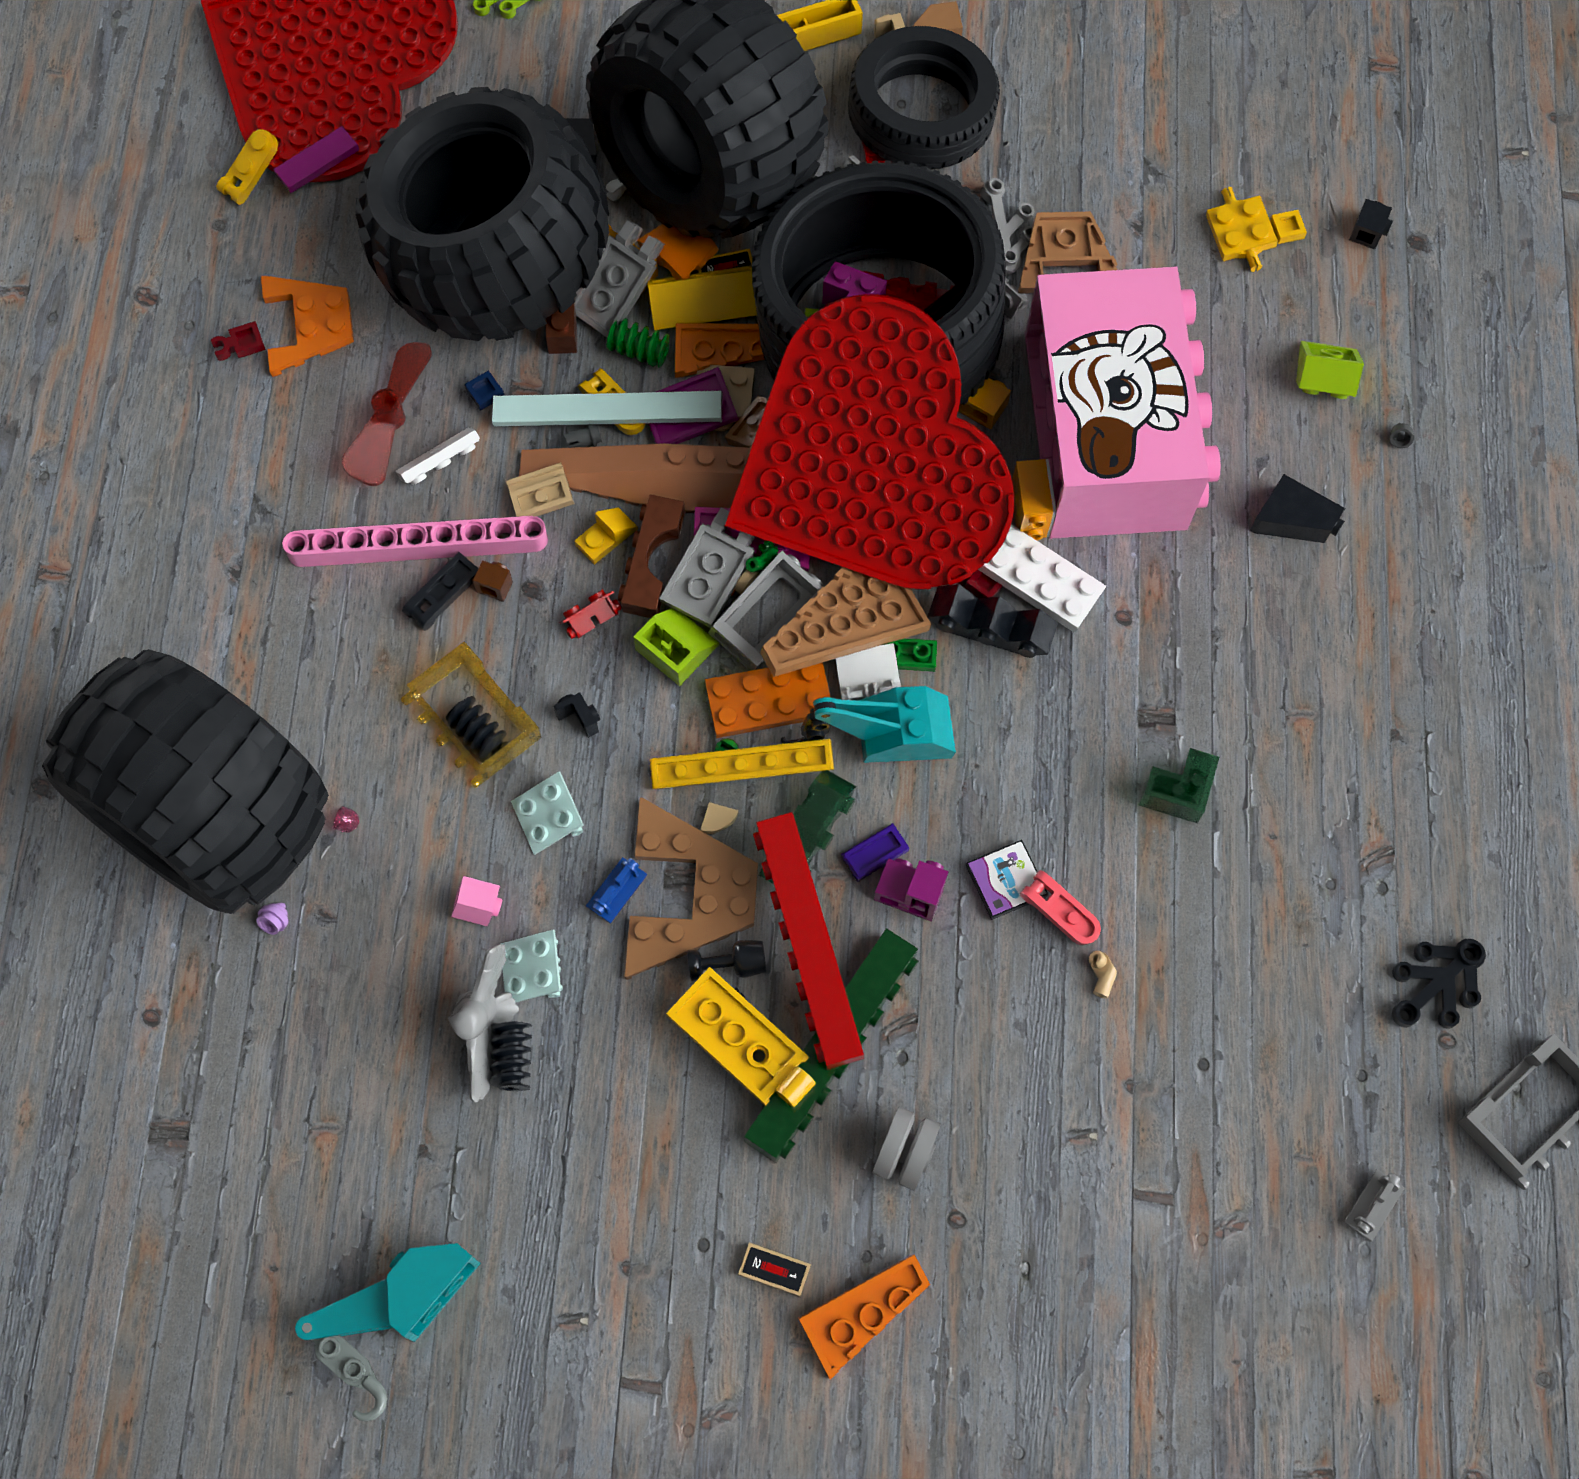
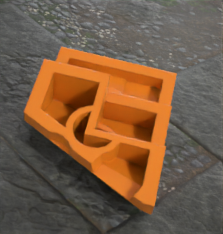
(681, 252)

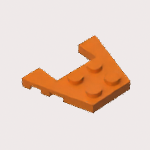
(320, 316)

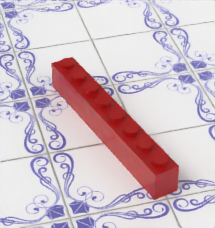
(810, 941)

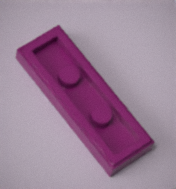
(316, 159)

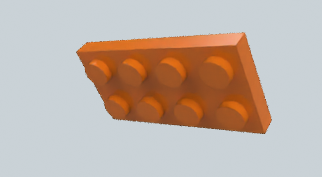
(760, 701)

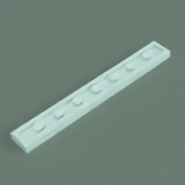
(607, 408)

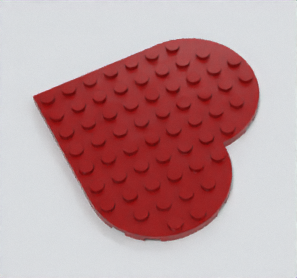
(326, 66)
(868, 451)

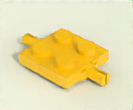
(1241, 228)

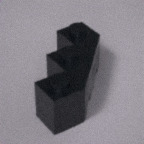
(992, 621)

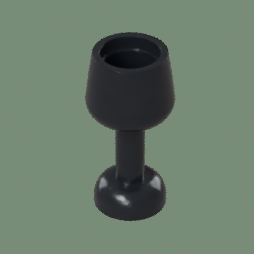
(746, 958)

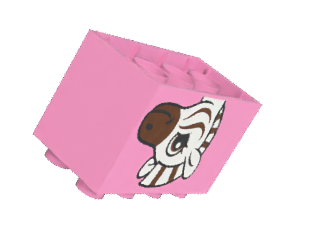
(1119, 401)

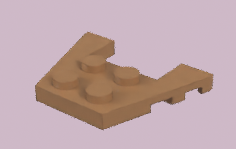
(1064, 241)

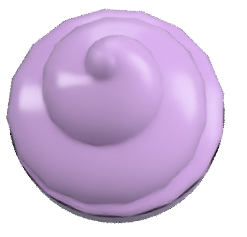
(273, 918)

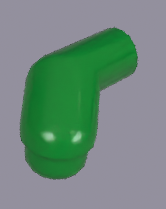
(760, 562)

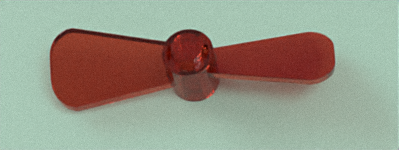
(370, 451)

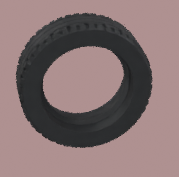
(929, 53)

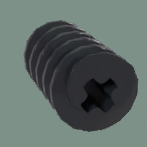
(474, 728)
(509, 1056)

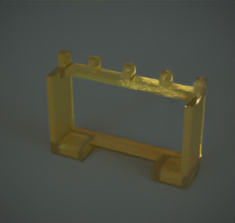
(464, 655)

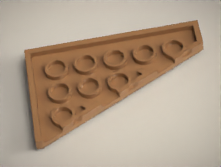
(843, 619)

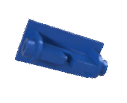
(616, 889)

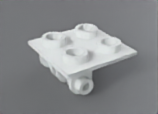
(868, 672)

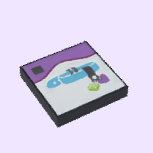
(1002, 877)

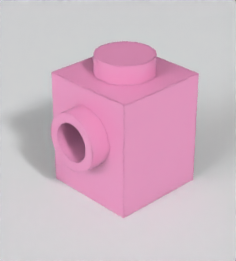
(476, 901)

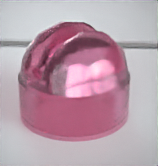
(346, 820)

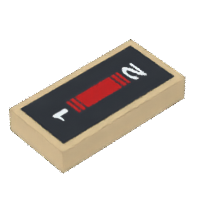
(774, 1269)

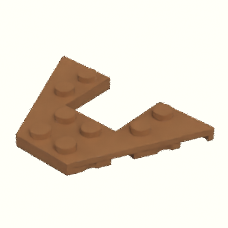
(722, 891)

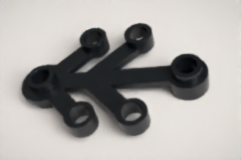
(1442, 979)

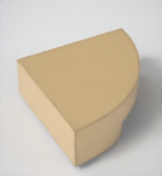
(718, 818)

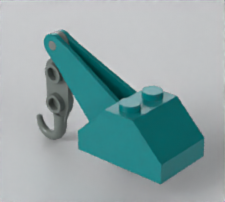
(406, 1300)

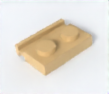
(540, 491)

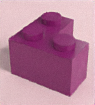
(847, 281)
(912, 888)

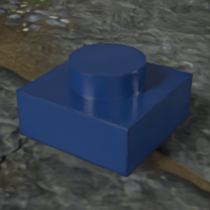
(483, 389)

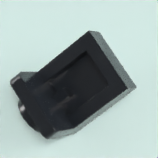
(586, 714)

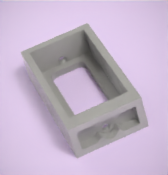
(782, 567)

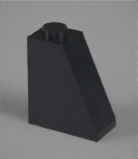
(1298, 513)

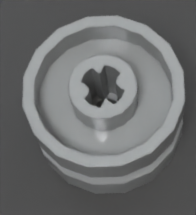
(907, 1148)

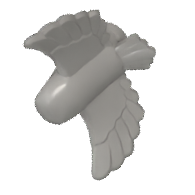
(475, 1014)

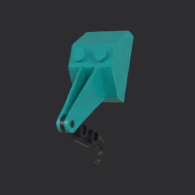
(891, 724)

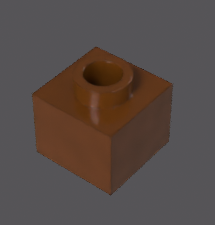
(493, 580)

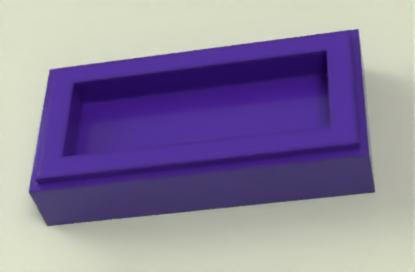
(874, 852)

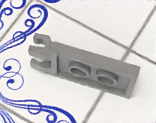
(618, 279)
(708, 571)

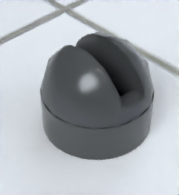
(1408, 436)

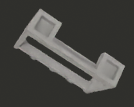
(1471, 1121)

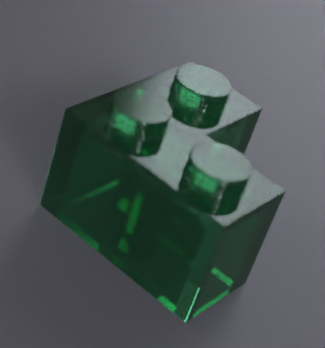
(1183, 793)

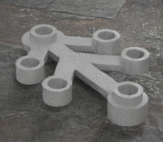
(992, 193)

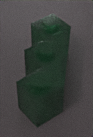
(824, 804)

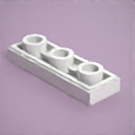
(438, 456)

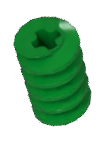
(638, 343)

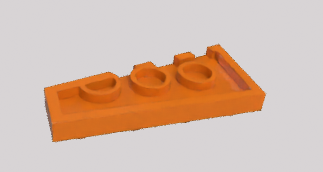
(715, 344)
(854, 1317)

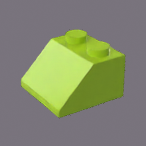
(1329, 369)

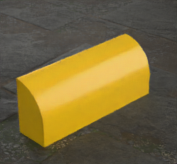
(702, 297)

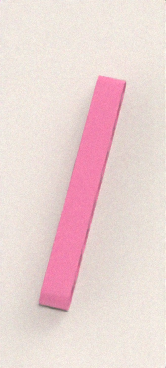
(404, 534)

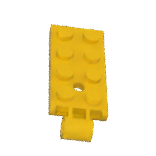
(732, 1031)

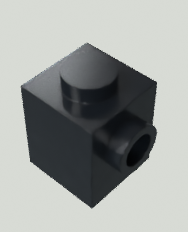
(1371, 224)

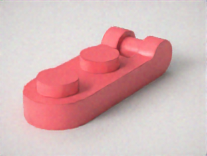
(1062, 909)

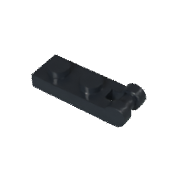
(441, 591)

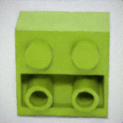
(674, 644)

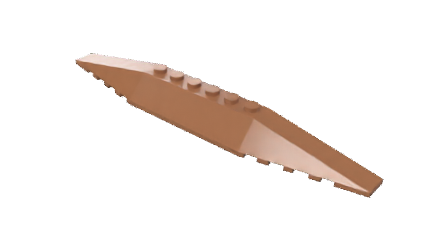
(632, 472)

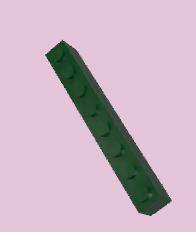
(866, 993)

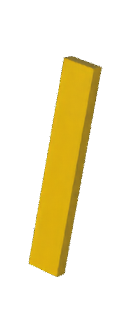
(741, 764)

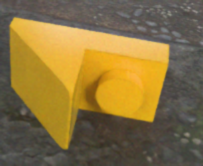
(607, 533)

